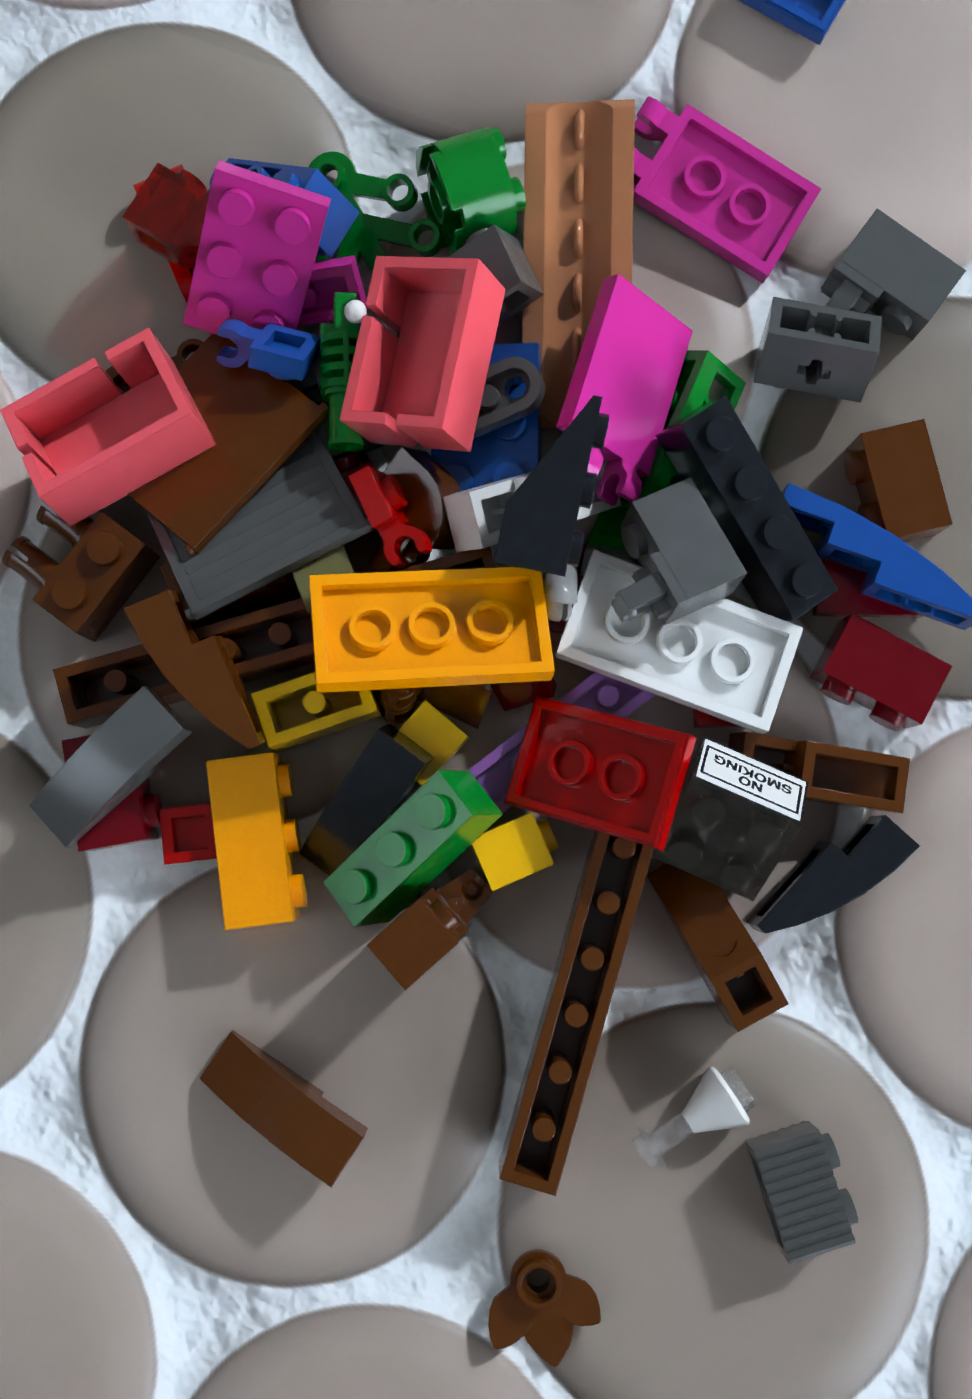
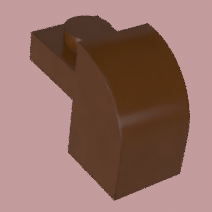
(425, 486)

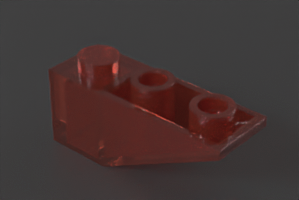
(169, 214)

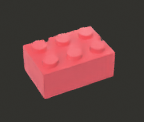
(436, 372)
(103, 438)

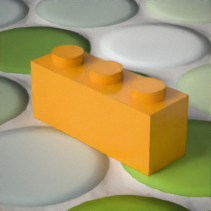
(255, 840)

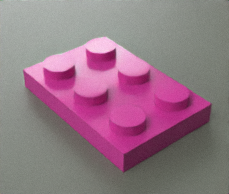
(254, 251)

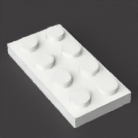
(711, 660)

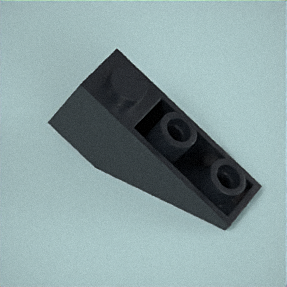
(544, 510)

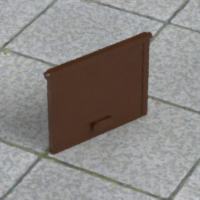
(255, 430)

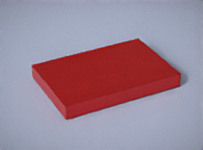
(600, 771)

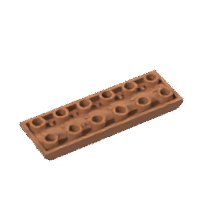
(574, 226)

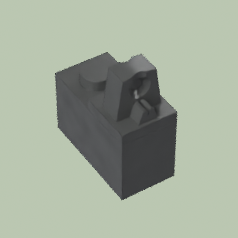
(892, 276)
(681, 554)

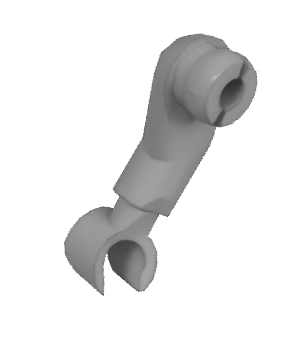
(560, 593)

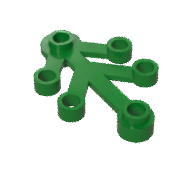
(369, 230)

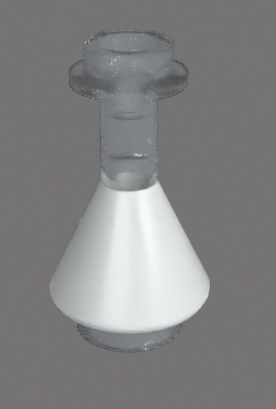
(715, 1105)

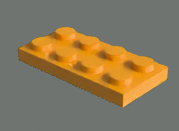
(429, 629)

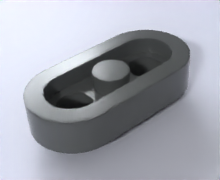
(496, 406)

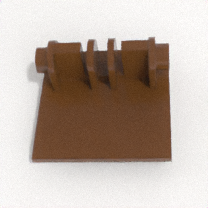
(461, 702)

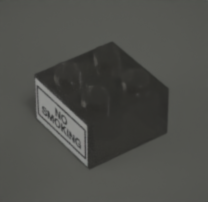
(733, 819)

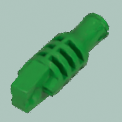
(336, 358)

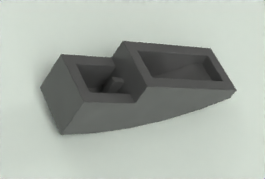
(109, 765)

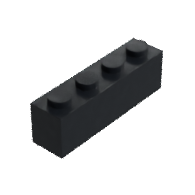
(780, 561)

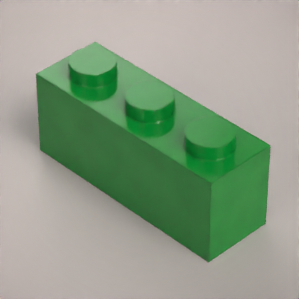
(412, 847)

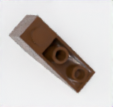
(719, 947)

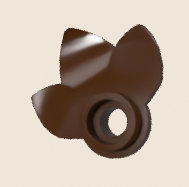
(542, 1312)

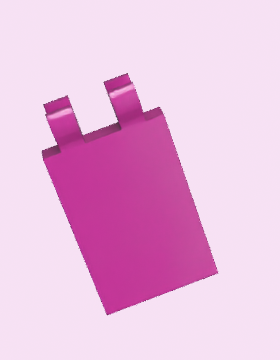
(718, 188)
(634, 364)

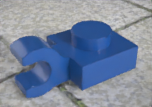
(275, 349)

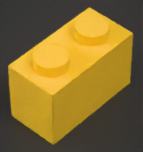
(297, 714)

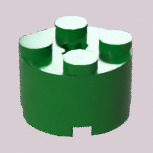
(469, 185)

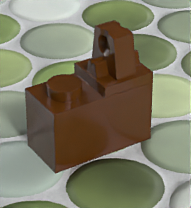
(430, 927)

